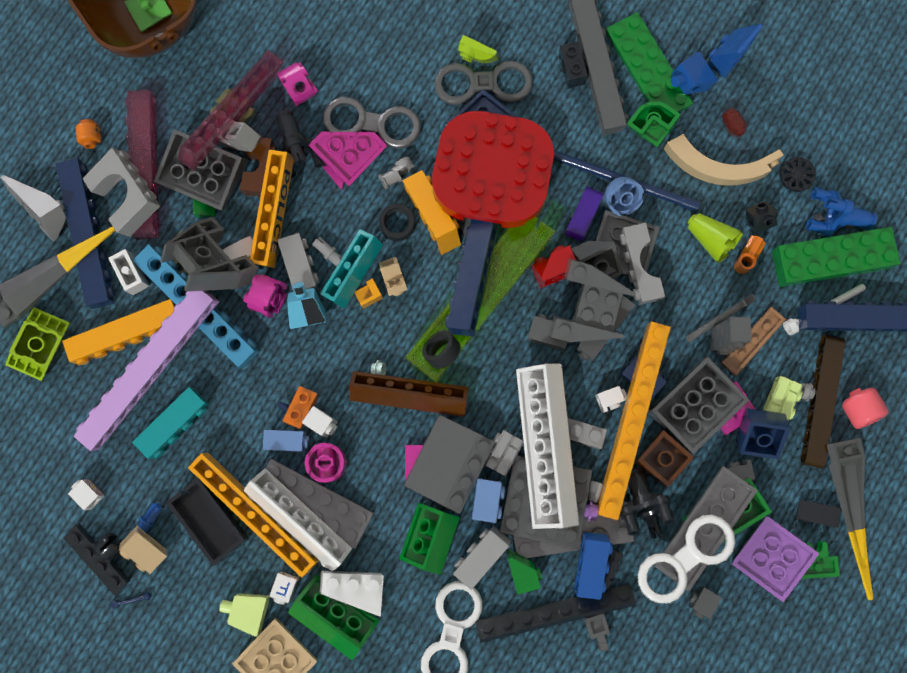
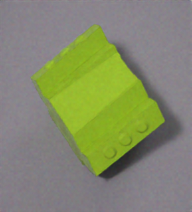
(36, 343)

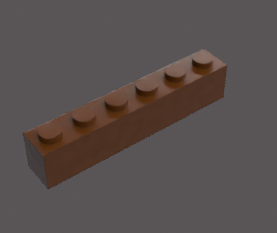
(408, 393)

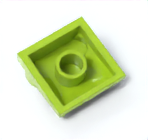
(473, 50)

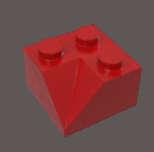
(553, 268)

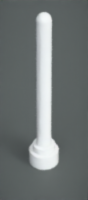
(792, 325)

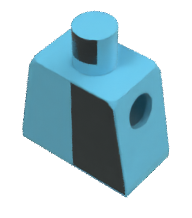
(304, 307)

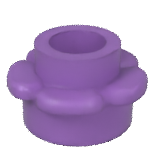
(591, 512)

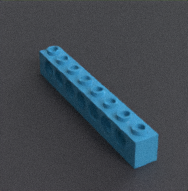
(147, 260)

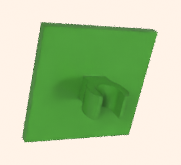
(148, 12)

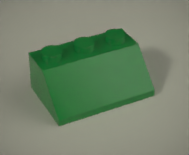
(429, 538)

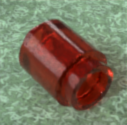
(734, 122)

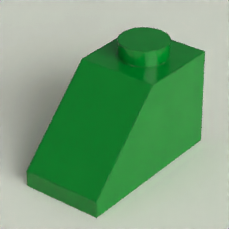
(524, 573)

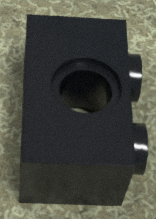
(572, 65)

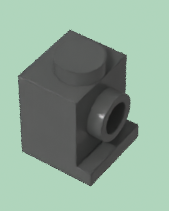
(742, 471)

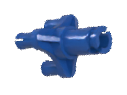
(839, 214)

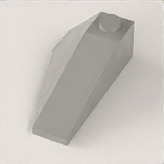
(39, 206)

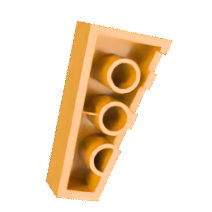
(439, 223)

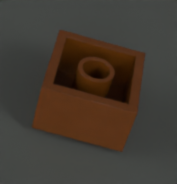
(664, 459)

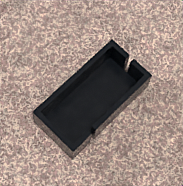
(207, 521)

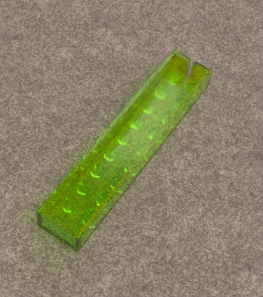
(509, 262)

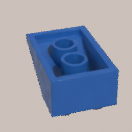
(733, 49)

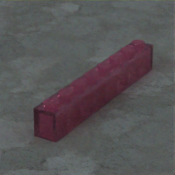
(230, 109)
(143, 149)

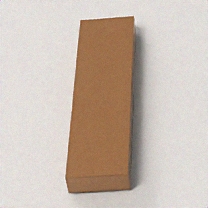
(760, 333)

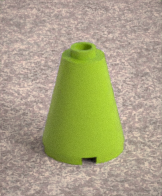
(714, 235)

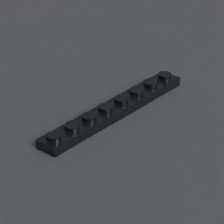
(554, 614)

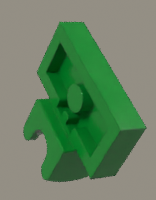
(824, 564)

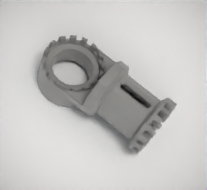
(393, 176)

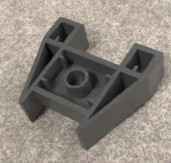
(205, 261)
(595, 307)

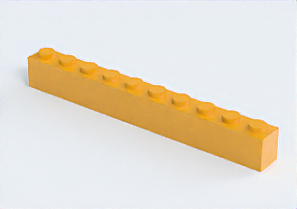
(632, 420)

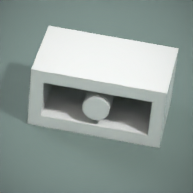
(128, 272)
(320, 422)

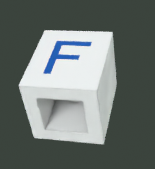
(284, 588)

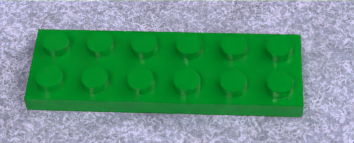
(646, 62)

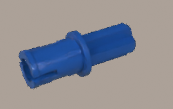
(147, 520)

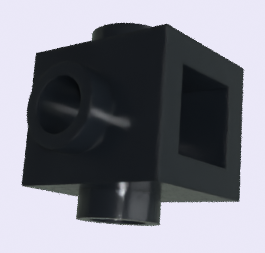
(761, 216)

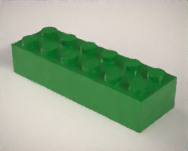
(835, 257)

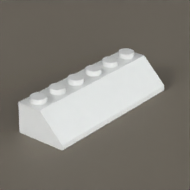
(297, 520)

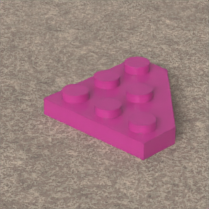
(347, 152)

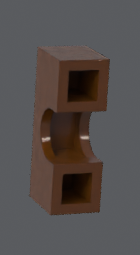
(253, 181)

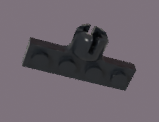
(99, 556)

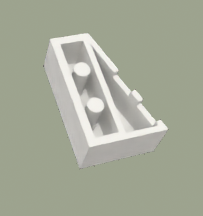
(354, 588)

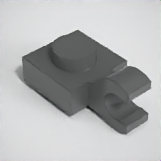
(598, 628)

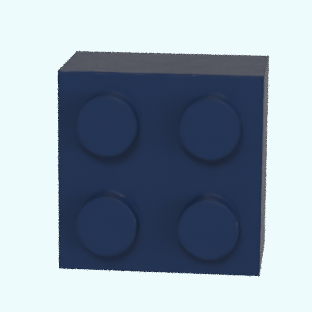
(762, 433)

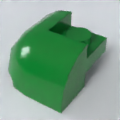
(654, 122)

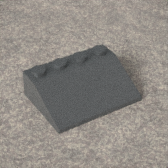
(210, 182)
(698, 405)
(449, 464)

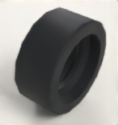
(397, 208)
(447, 356)

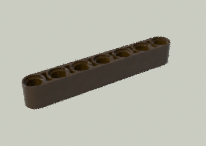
(823, 403)

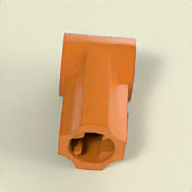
(749, 254)

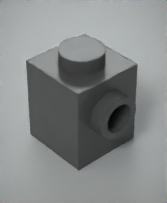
(704, 602)

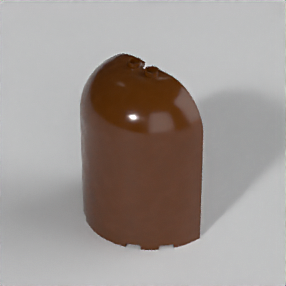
(118, 33)

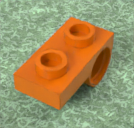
(300, 407)

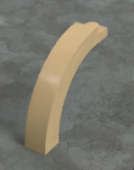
(715, 172)

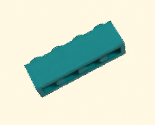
(352, 268)
(171, 423)

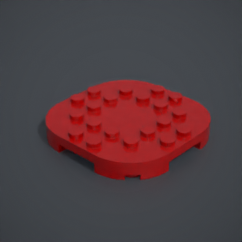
(492, 168)

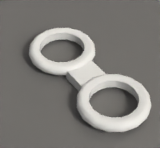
(686, 559)
(452, 629)

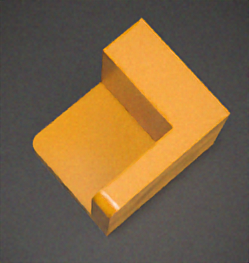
(369, 294)

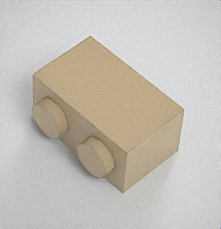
(142, 550)

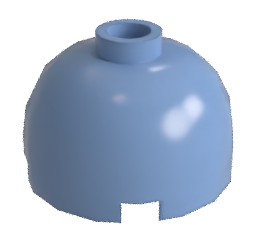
(624, 195)

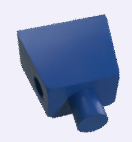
(693, 75)

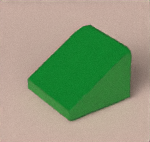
(203, 210)

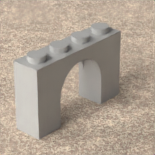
(139, 202)

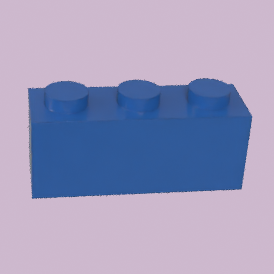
(592, 565)

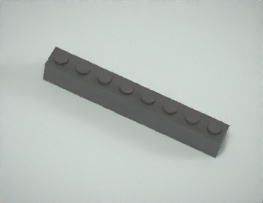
(598, 66)

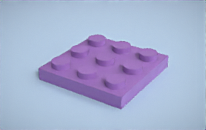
(775, 558)

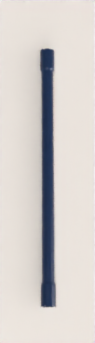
(682, 201)

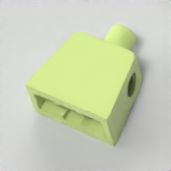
(246, 612)

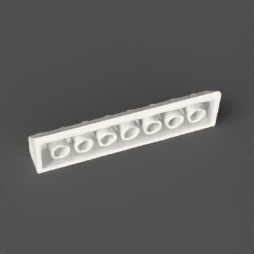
(547, 446)

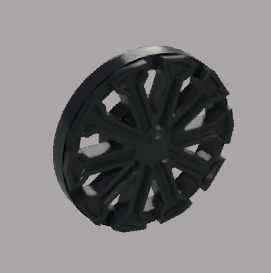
(797, 174)

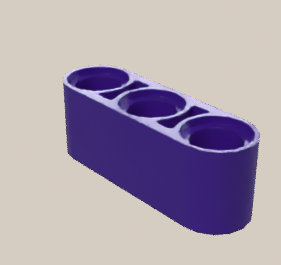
(584, 214)

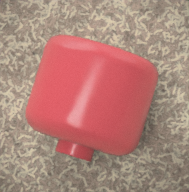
(864, 407)

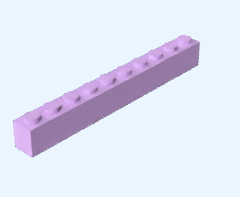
(145, 369)

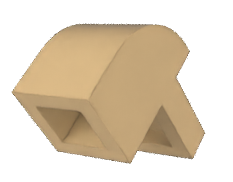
(392, 276)

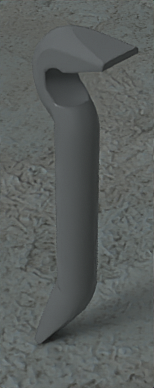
(721, 317)

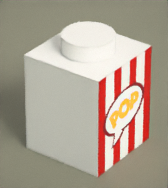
(86, 494)

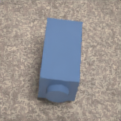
(285, 440)

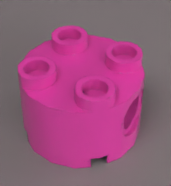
(292, 75)
(266, 295)
(325, 462)

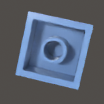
(487, 501)

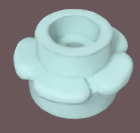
(378, 368)

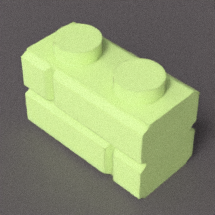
(783, 397)

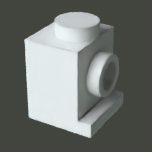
(610, 398)

